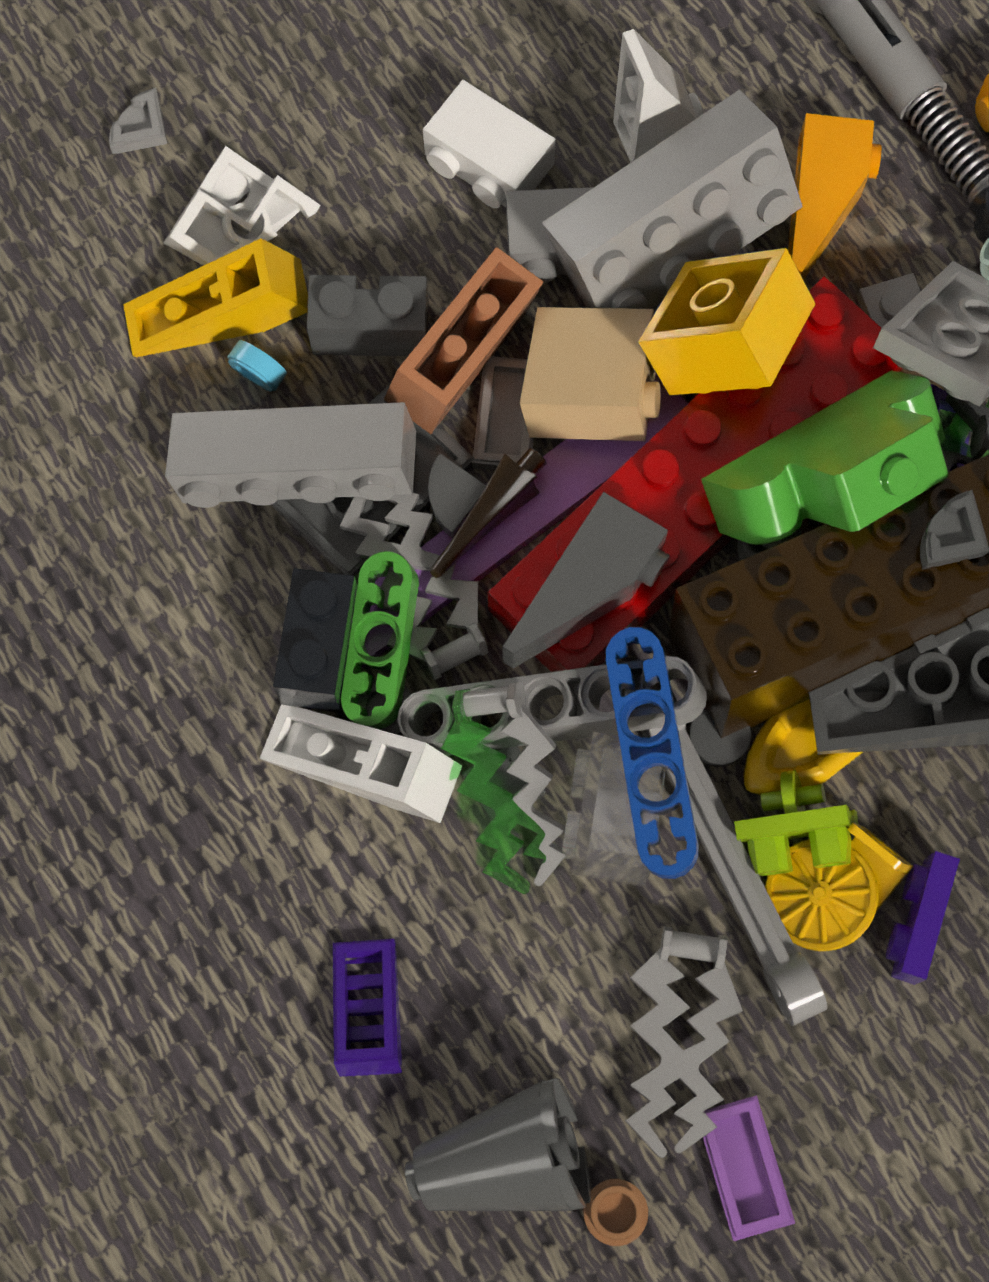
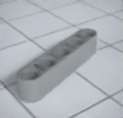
(580, 712)

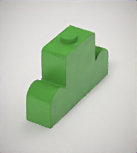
(836, 465)

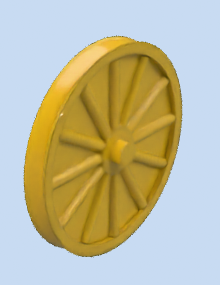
(825, 904)

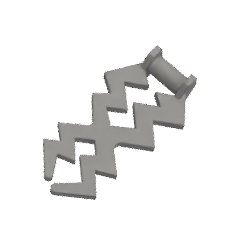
(466, 592)
(674, 1061)

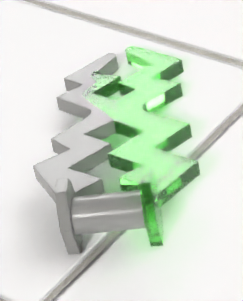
(508, 807)

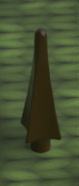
(505, 493)

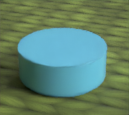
(256, 365)

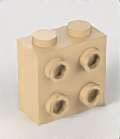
(589, 375)

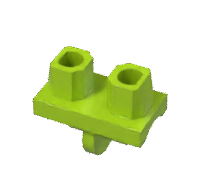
(770, 835)

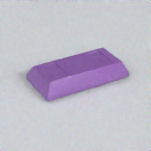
(746, 1170)

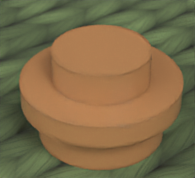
(616, 1212)

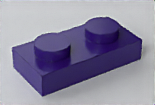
(915, 942)

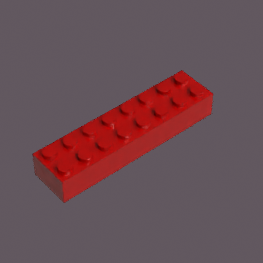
(665, 475)

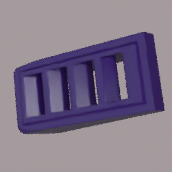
(368, 1060)

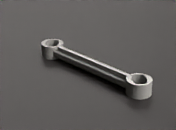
(784, 969)

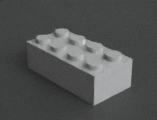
(676, 204)

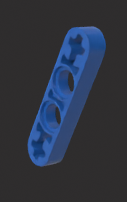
(644, 753)

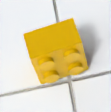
(727, 323)

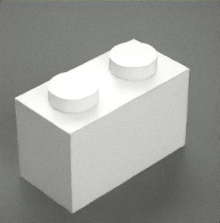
(487, 145)

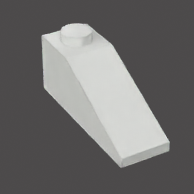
(649, 98)
(363, 761)

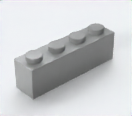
(292, 454)

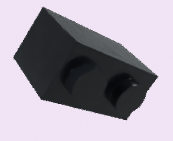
(315, 640)

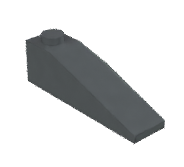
(912, 699)

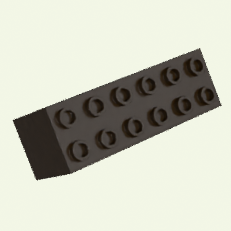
(824, 606)

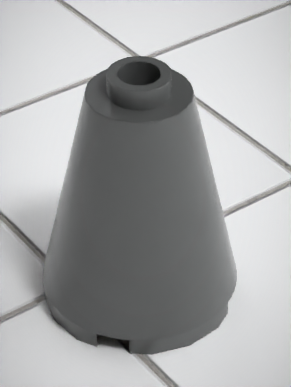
(506, 1158)

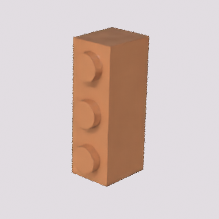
(463, 339)

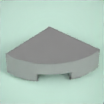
(139, 124)

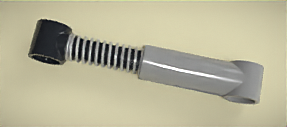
(913, 92)

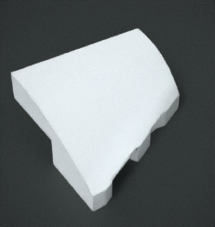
(218, 226)

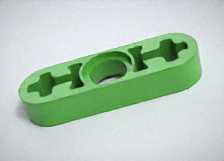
(400, 598)

